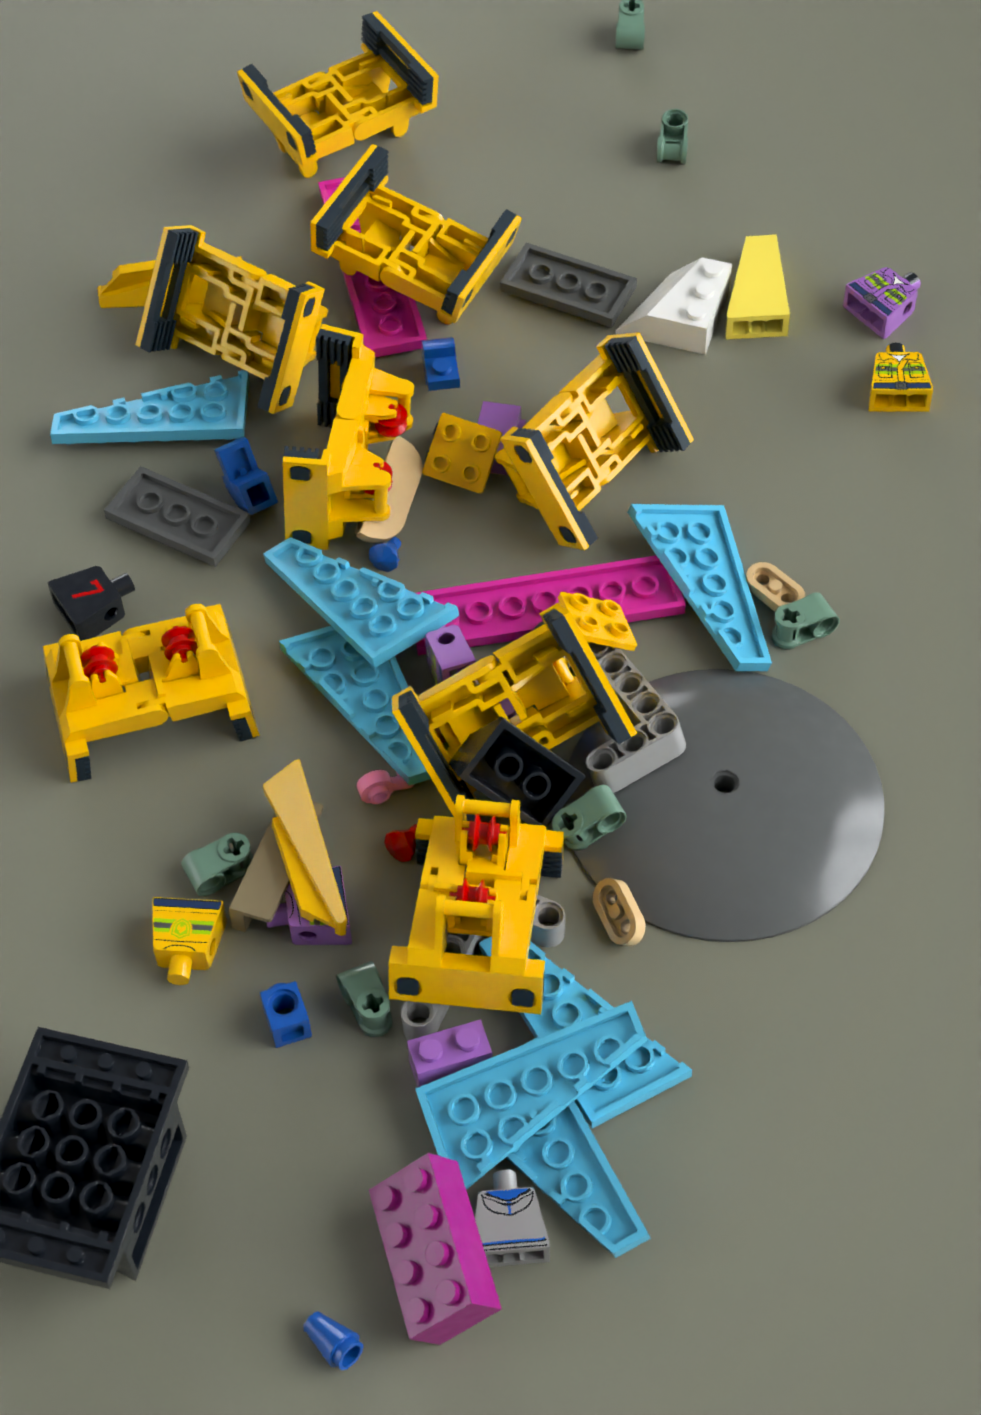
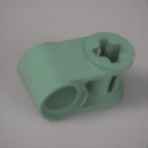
(630, 25)
(673, 136)
(807, 618)
(590, 817)
(216, 863)
(367, 998)

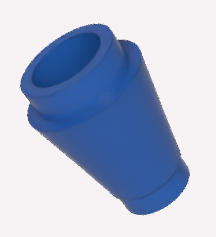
(334, 1341)

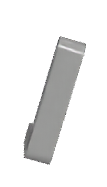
(657, 726)
(544, 936)

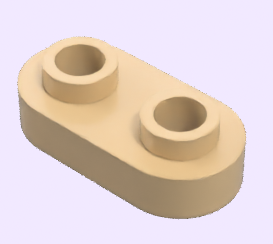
(778, 586)
(620, 918)

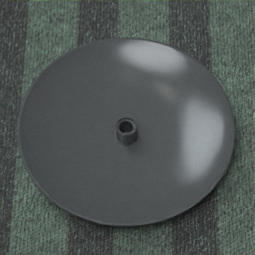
(772, 849)

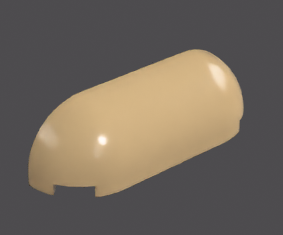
(406, 475)

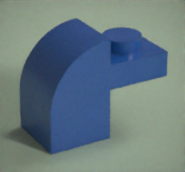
(440, 364)
(242, 477)

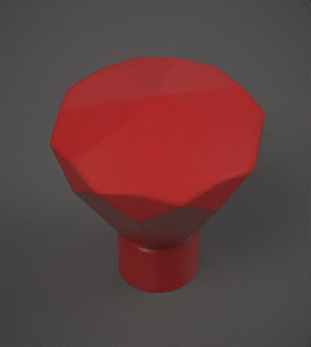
(401, 843)

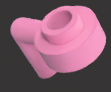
(378, 786)

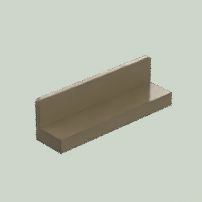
(262, 883)

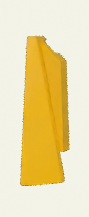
(131, 286)
(304, 848)

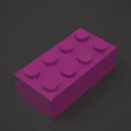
(434, 1249)

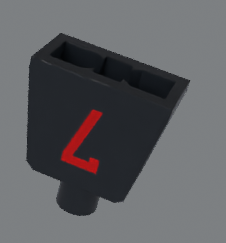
(90, 600)

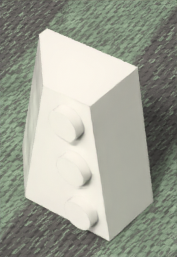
(683, 307)

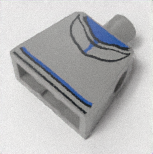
(511, 1223)

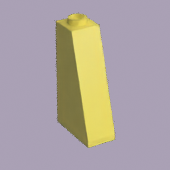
(759, 292)

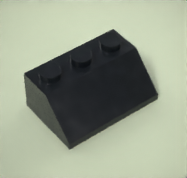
(514, 766)

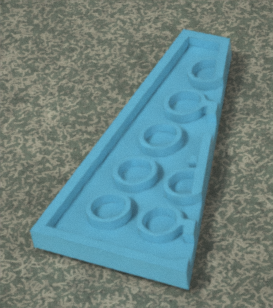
(163, 415)
(706, 566)
(360, 604)
(358, 693)
(633, 1080)
(506, 1099)
(576, 1175)

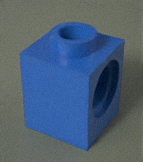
(286, 1027)

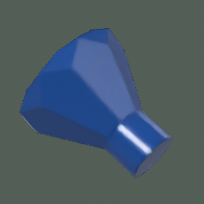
(385, 555)

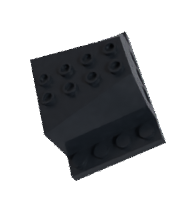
(87, 1156)

